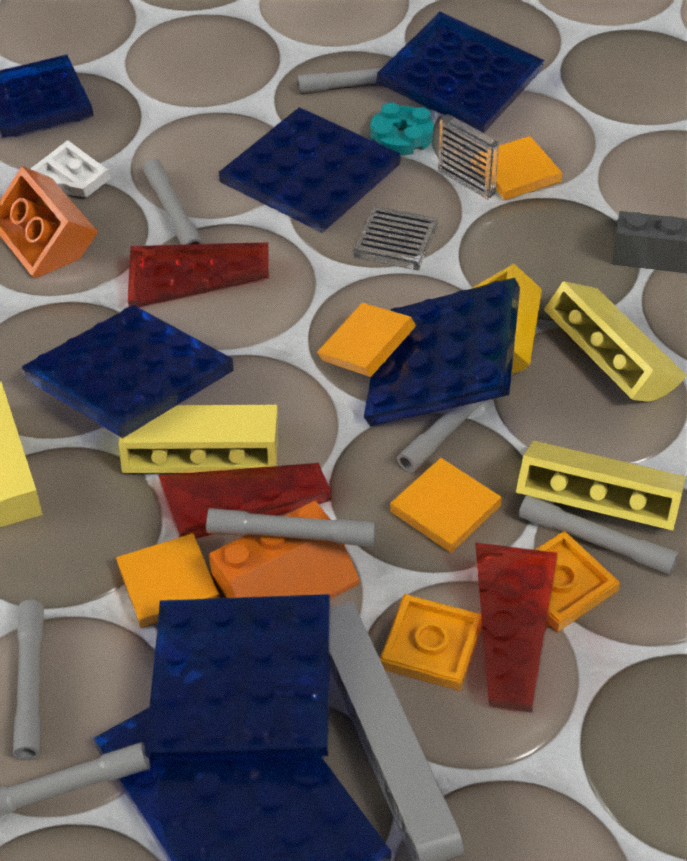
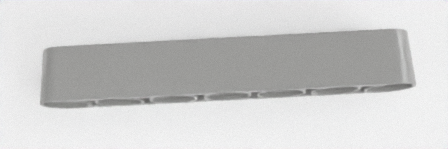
(390, 741)

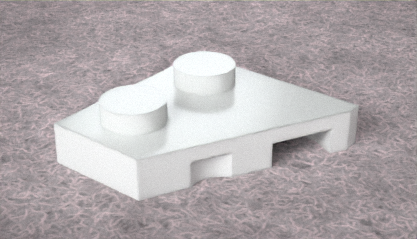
(73, 170)

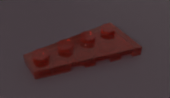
(186, 270)
(253, 490)
(514, 615)

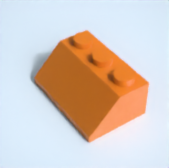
(42, 223)
(283, 565)

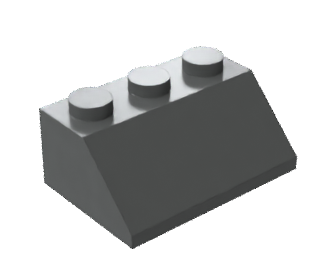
(651, 242)

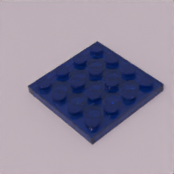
(460, 71)
(310, 169)
(451, 357)
(127, 370)
(240, 679)

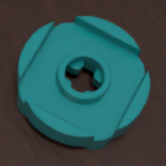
(413, 121)

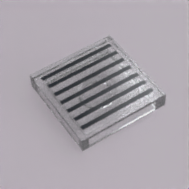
(468, 156)
(395, 238)

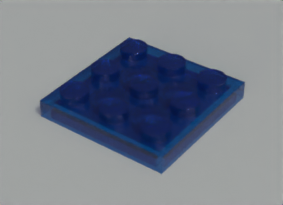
(41, 96)

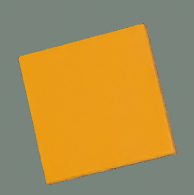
(524, 168)
(366, 339)
(445, 504)
(165, 573)
(578, 582)
(431, 642)

